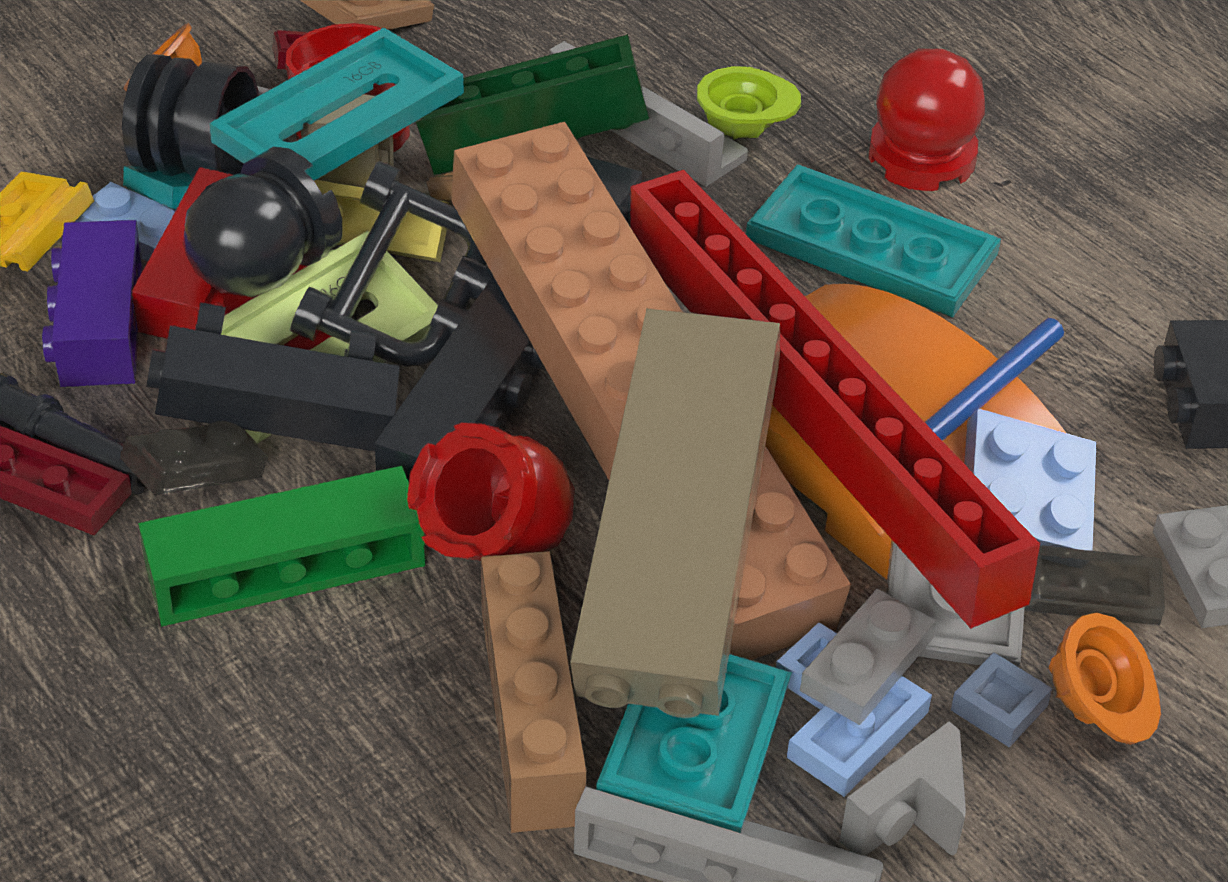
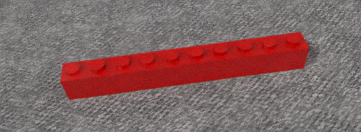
(844, 408)

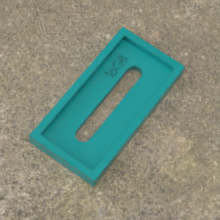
(380, 58)

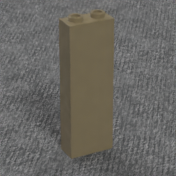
(677, 515)

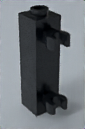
(274, 385)

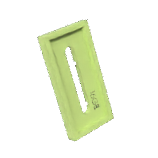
(400, 304)

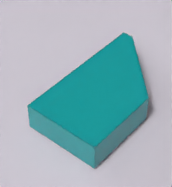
(157, 186)

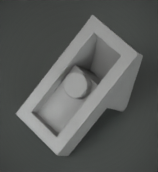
(916, 789)

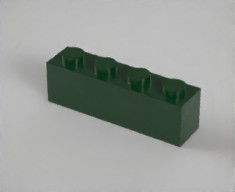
(584, 87)

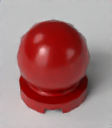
(928, 119)
(490, 494)

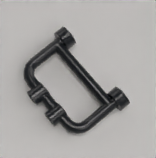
(334, 316)

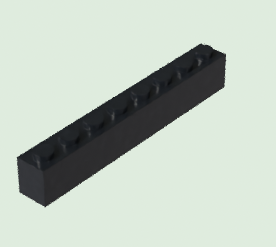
(482, 366)

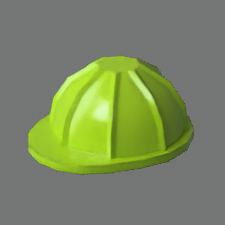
(746, 100)

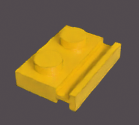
(35, 214)

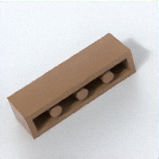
(532, 692)

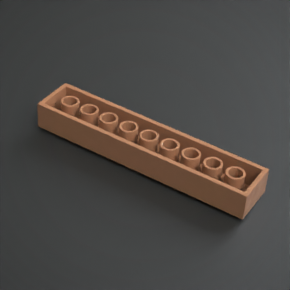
(583, 301)

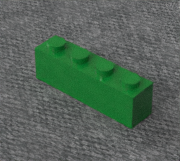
(281, 545)

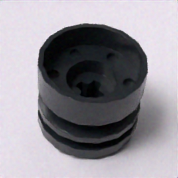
(171, 111)

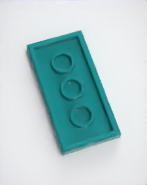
(874, 239)

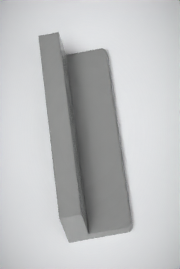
(680, 138)
(694, 851)

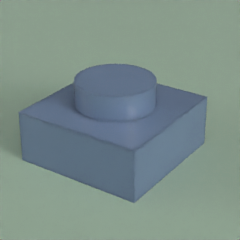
(1001, 699)

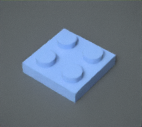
(1036, 475)

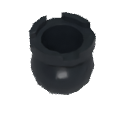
(261, 225)

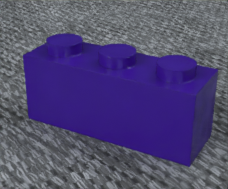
(93, 304)

